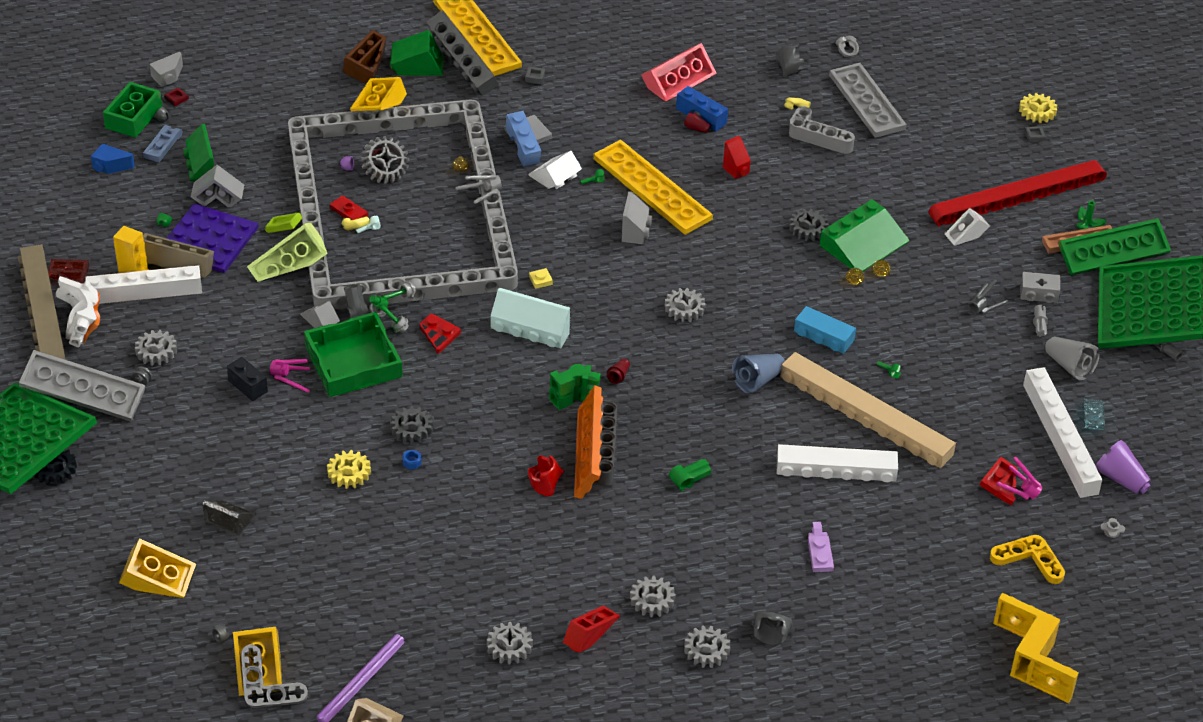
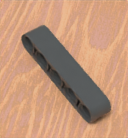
(608, 438)

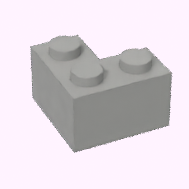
(219, 185)

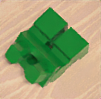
(572, 385)

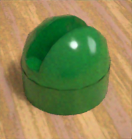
(165, 219)

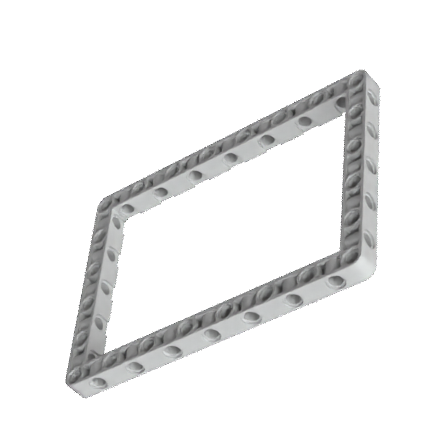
(427, 286)

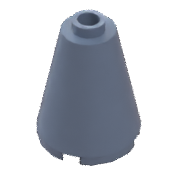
(756, 370)

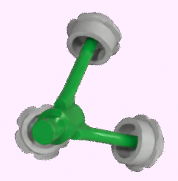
(380, 304)

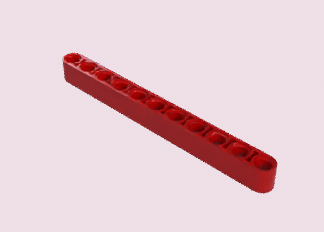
(1017, 192)

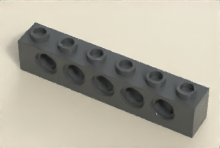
(455, 44)

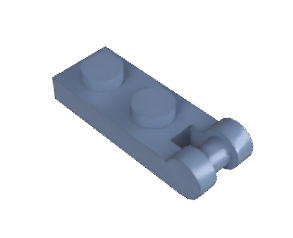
(162, 143)

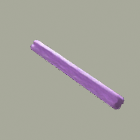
(360, 679)

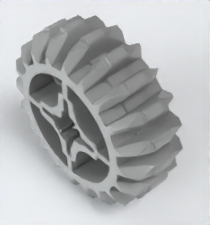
(370, 161)

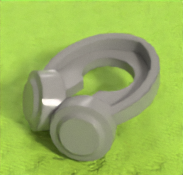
(852, 42)

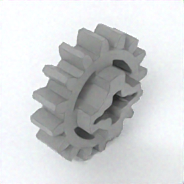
(685, 305)
(155, 347)
(652, 596)
(499, 645)
(707, 646)

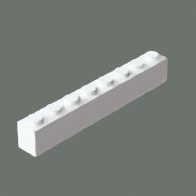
(1062, 432)

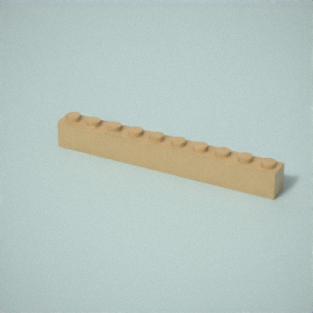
(868, 410)

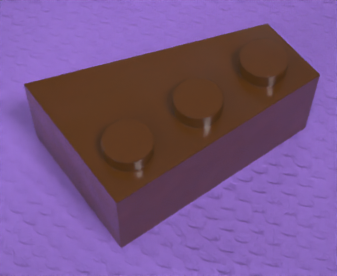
(365, 57)

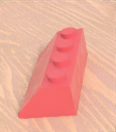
(679, 72)

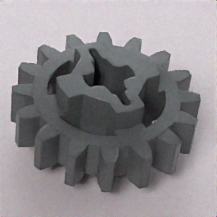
(807, 224)
(411, 425)

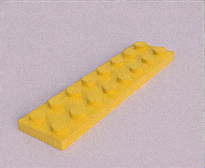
(480, 35)
(653, 187)

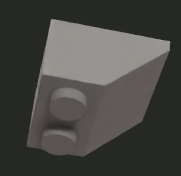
(635, 220)

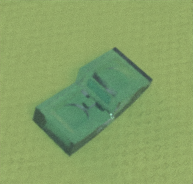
(1093, 414)

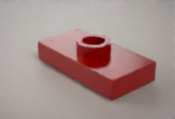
(348, 209)

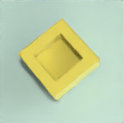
(540, 278)

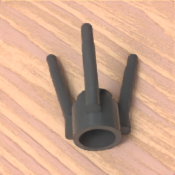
(979, 302)

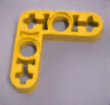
(1035, 552)

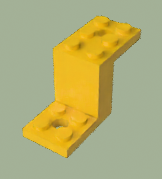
(1031, 658)

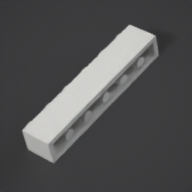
(147, 284)
(837, 463)

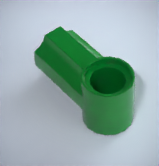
(686, 476)

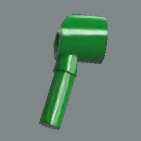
(599, 177)
(894, 370)

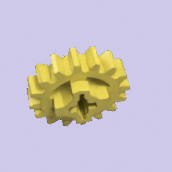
(1038, 108)
(349, 469)

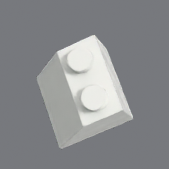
(557, 170)

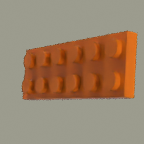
(588, 443)

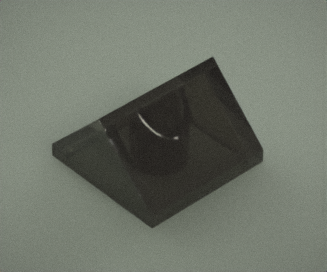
(227, 515)

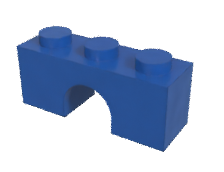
(691, 101)

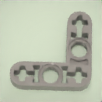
(258, 686)

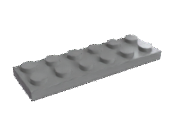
(867, 100)
(82, 385)

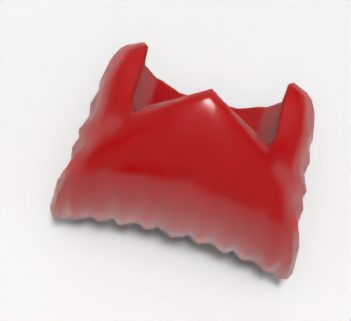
(545, 475)

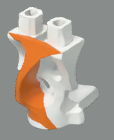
(84, 315)

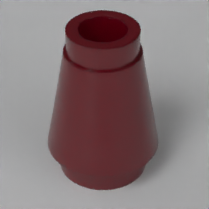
(697, 123)
(617, 372)

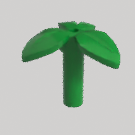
(1086, 216)

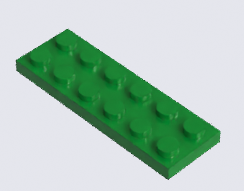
(1114, 246)

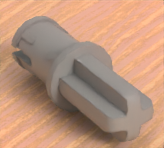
(1040, 320)

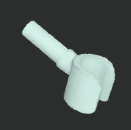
(374, 224)

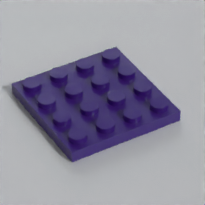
(216, 232)

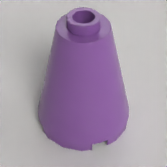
(1124, 468)

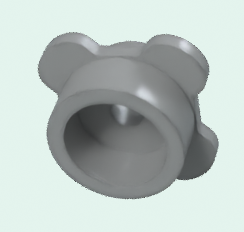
(1110, 531)

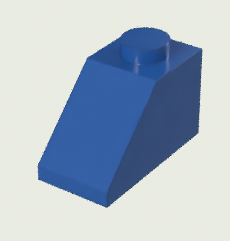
(111, 160)

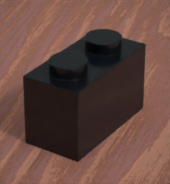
(247, 379)

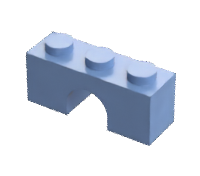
(520, 130)

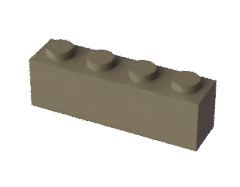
(175, 254)

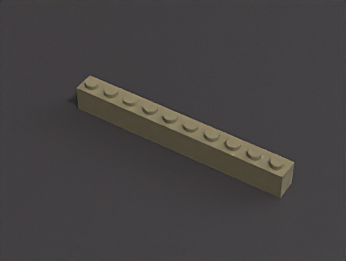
(41, 301)

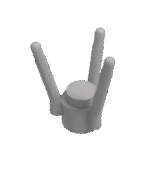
(490, 183)

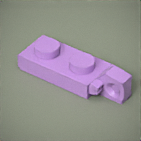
(820, 549)

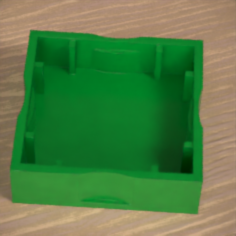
(353, 354)

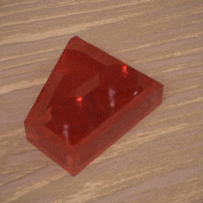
(69, 268)

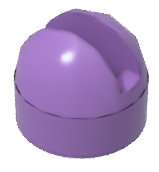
(347, 163)

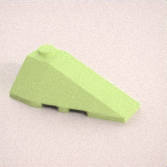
(294, 252)

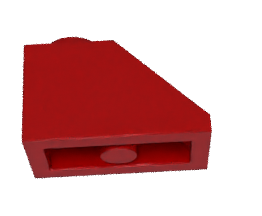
(736, 159)

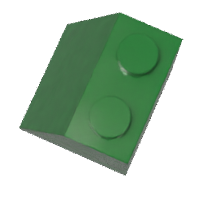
(417, 56)

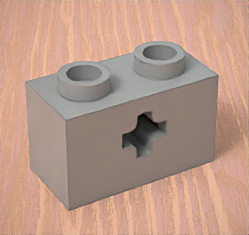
(1040, 287)

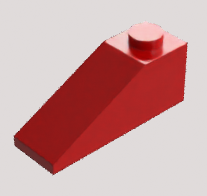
(589, 628)

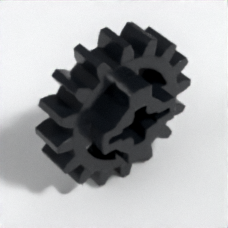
(58, 469)

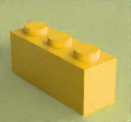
(130, 250)

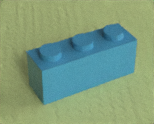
(824, 330)

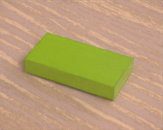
(283, 222)

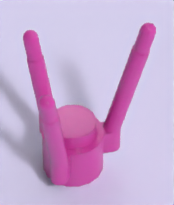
(281, 367)
(1030, 487)

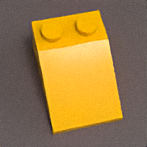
(380, 94)
(156, 571)
(268, 642)

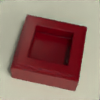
(176, 96)

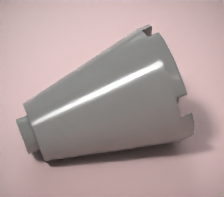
(1074, 356)

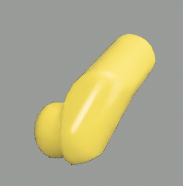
(790, 102)
(354, 224)

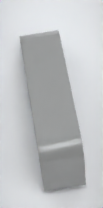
(819, 134)

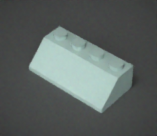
(530, 318)

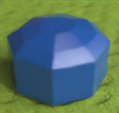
(411, 459)

